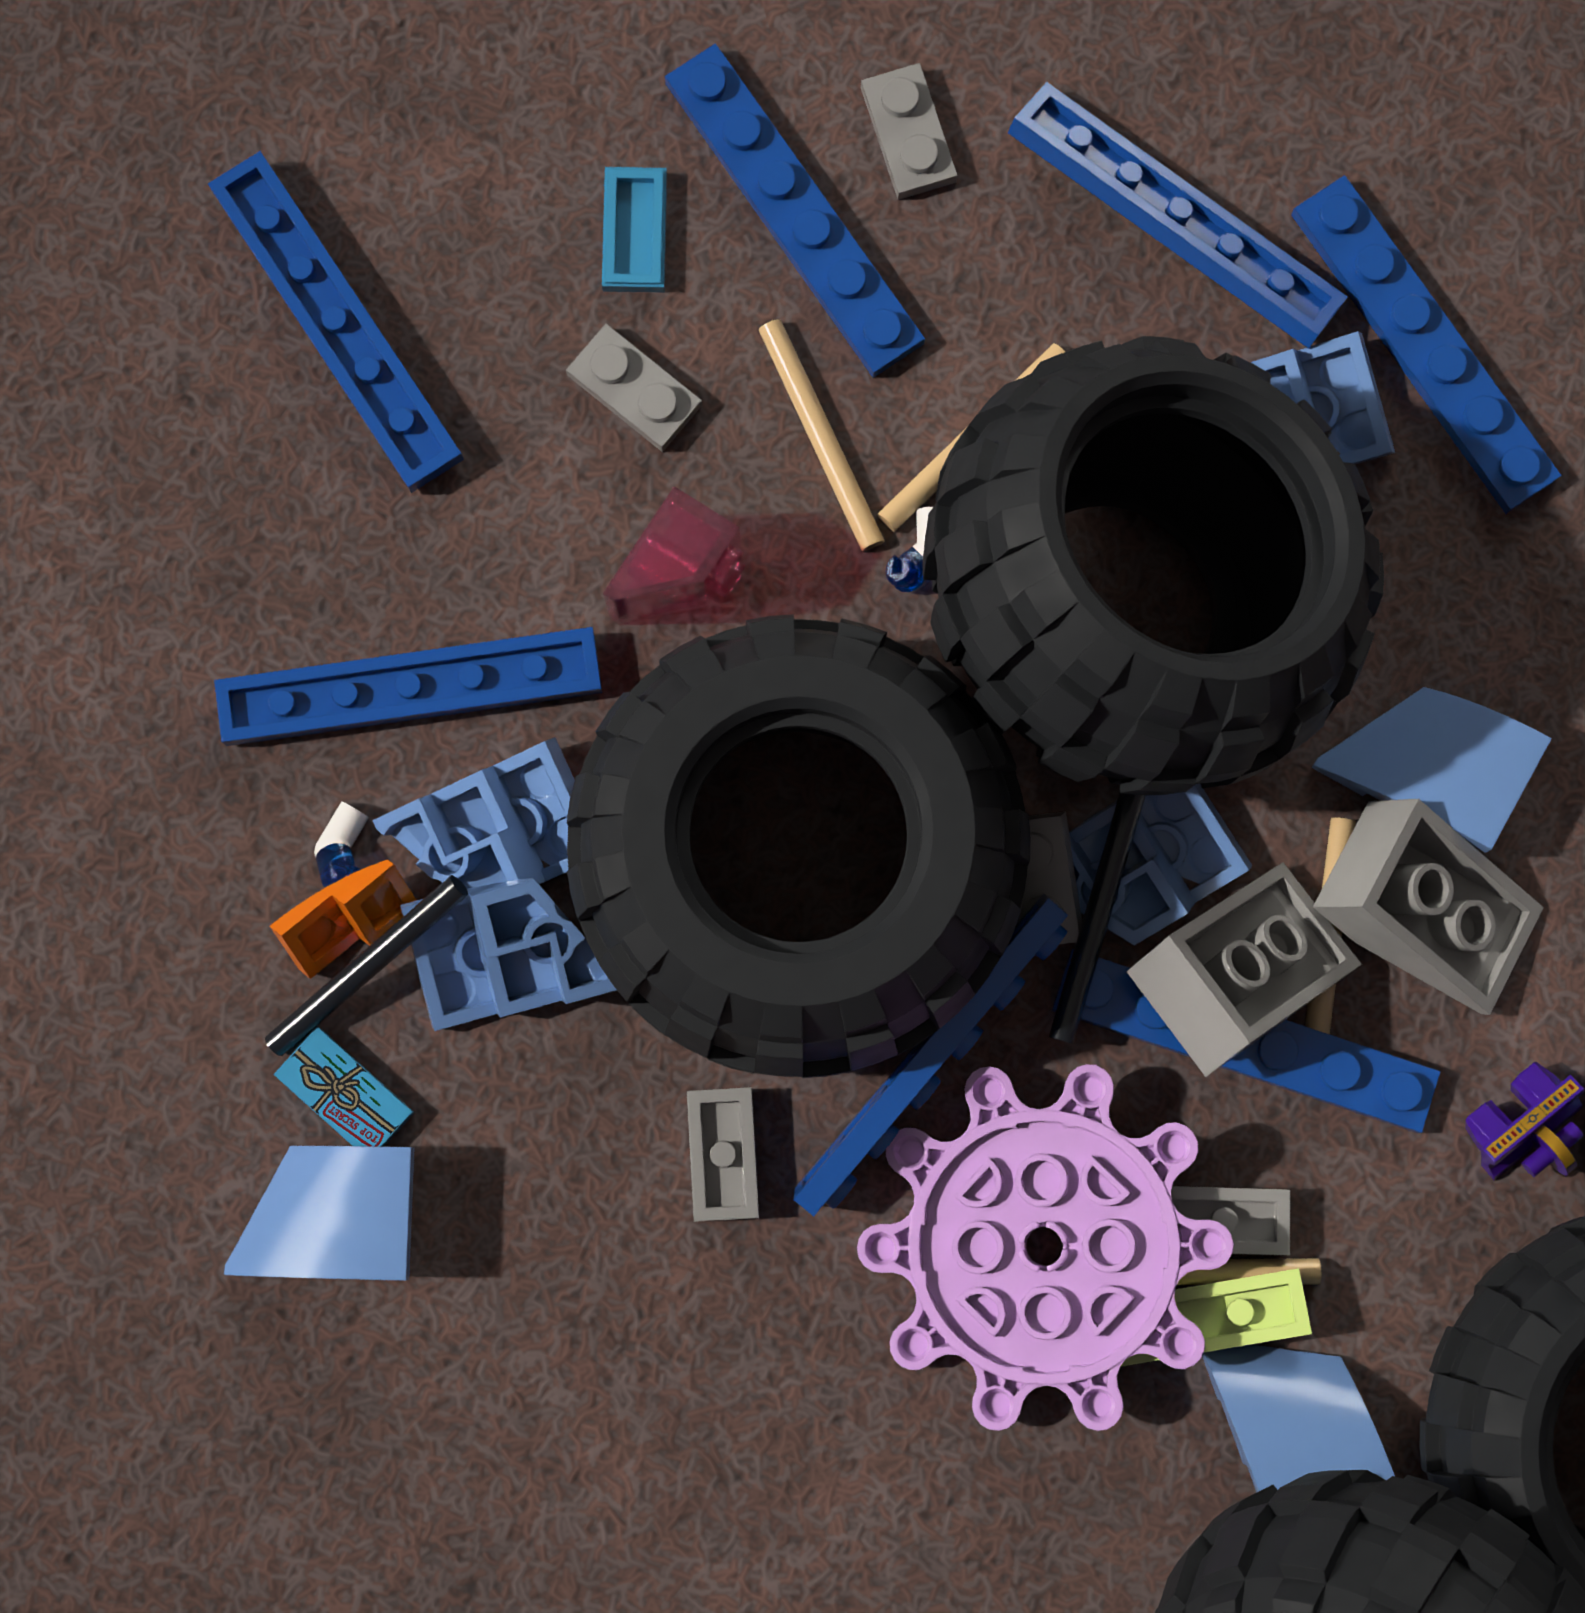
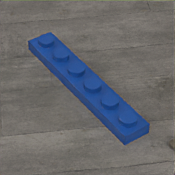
(794, 210)
(1177, 214)
(336, 322)
(1425, 344)
(408, 686)
(1284, 1057)
(915, 1076)

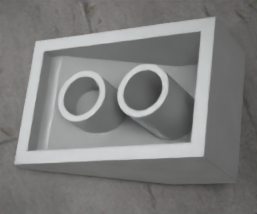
(1429, 902)
(1243, 968)

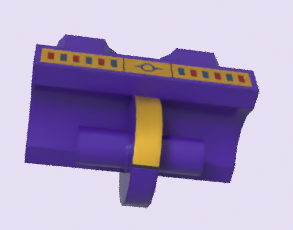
(1549, 1107)

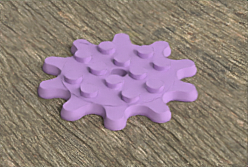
(1029, 1320)

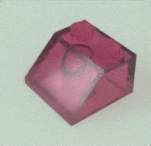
(676, 563)

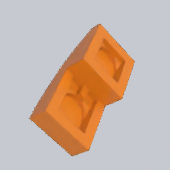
(341, 914)

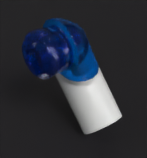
(907, 570)
(334, 845)

